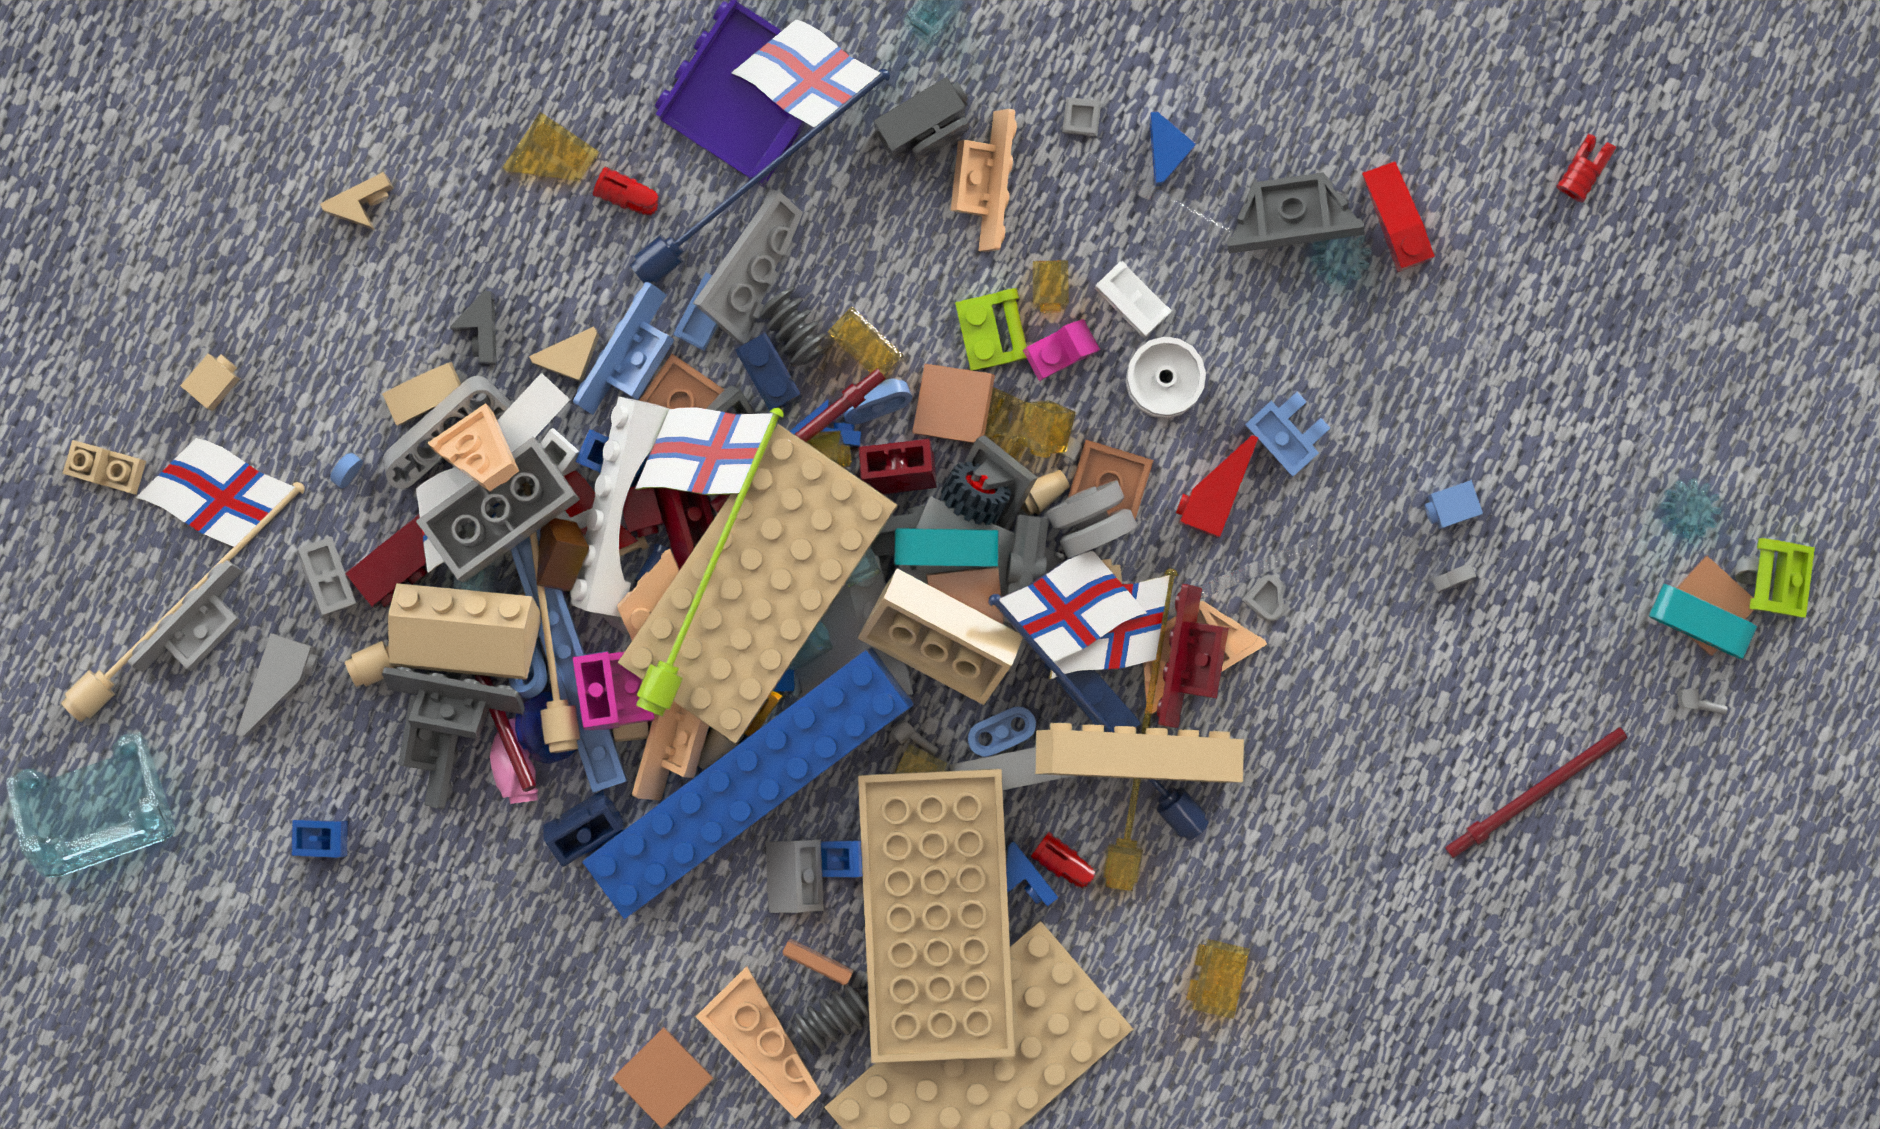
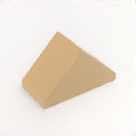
(569, 356)

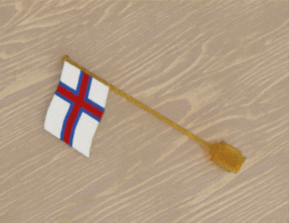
(1127, 645)

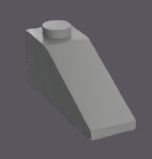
(278, 676)

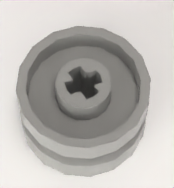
(1090, 515)

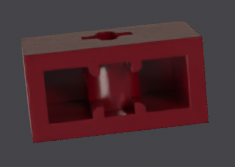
(898, 466)

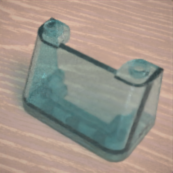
(91, 810)

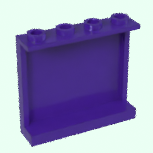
(724, 110)

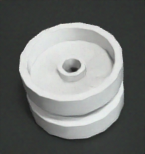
(1159, 398)

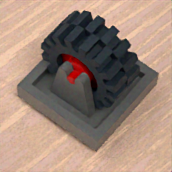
(988, 485)

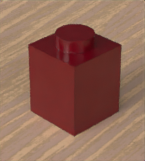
(642, 512)

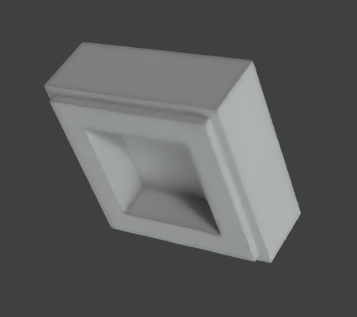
(1081, 117)

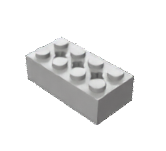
(497, 535)

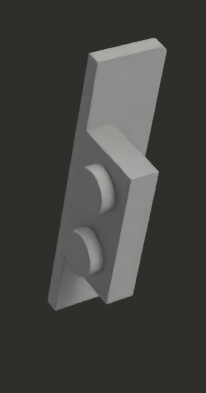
(195, 626)

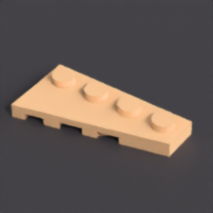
(756, 1038)

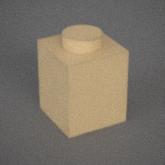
(211, 380)

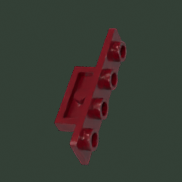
(1193, 659)

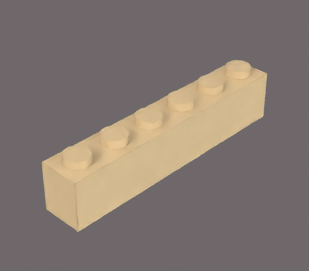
(1139, 755)

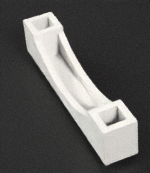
(631, 438)

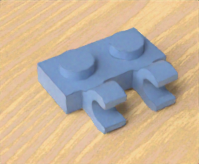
(1282, 438)

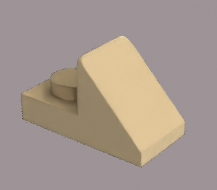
(349, 203)

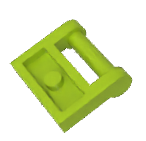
(981, 331)
(1790, 581)

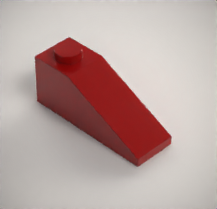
(1398, 217)
(1213, 497)

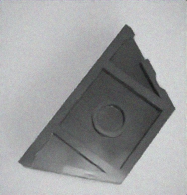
(1293, 213)

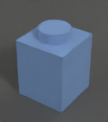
(1453, 505)

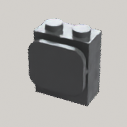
(924, 121)

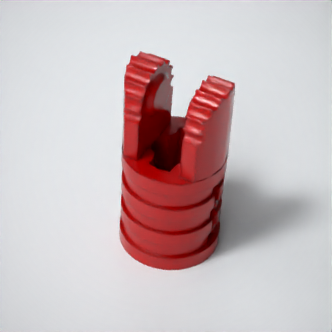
(1583, 173)
(625, 192)
(1063, 861)

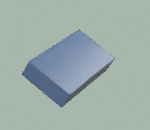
(694, 325)

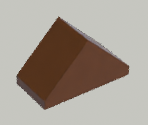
(560, 554)

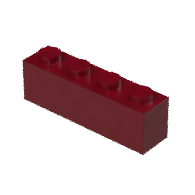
(685, 519)
(395, 561)

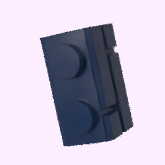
(768, 372)
(583, 828)

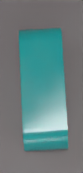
(946, 547)
(1702, 621)

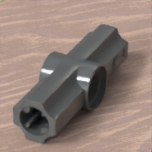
(1027, 559)

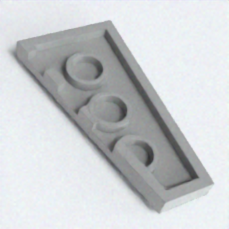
(740, 282)

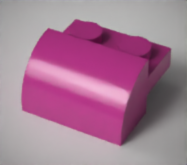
(607, 692)

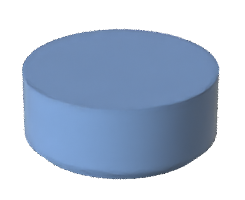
(346, 470)

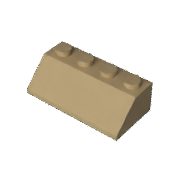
(462, 631)
(941, 637)

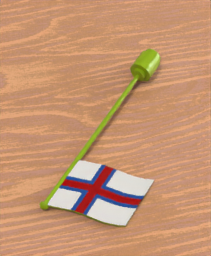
(706, 456)

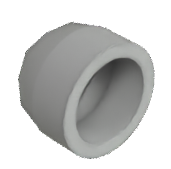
(1747, 565)

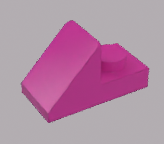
(1061, 349)

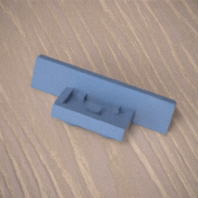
(630, 354)

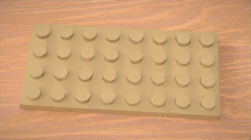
(773, 583)
(936, 915)
(1058, 1034)

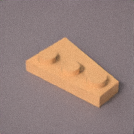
(477, 449)

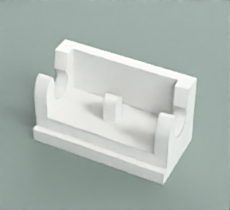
(1132, 299)

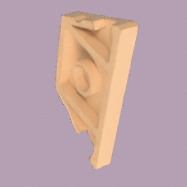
(641, 601)
(1238, 646)

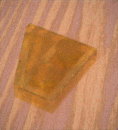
(551, 152)

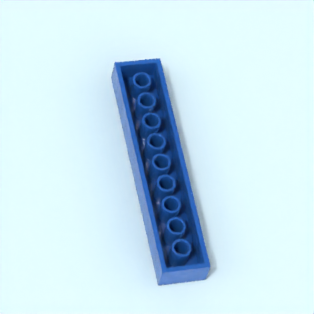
(748, 782)

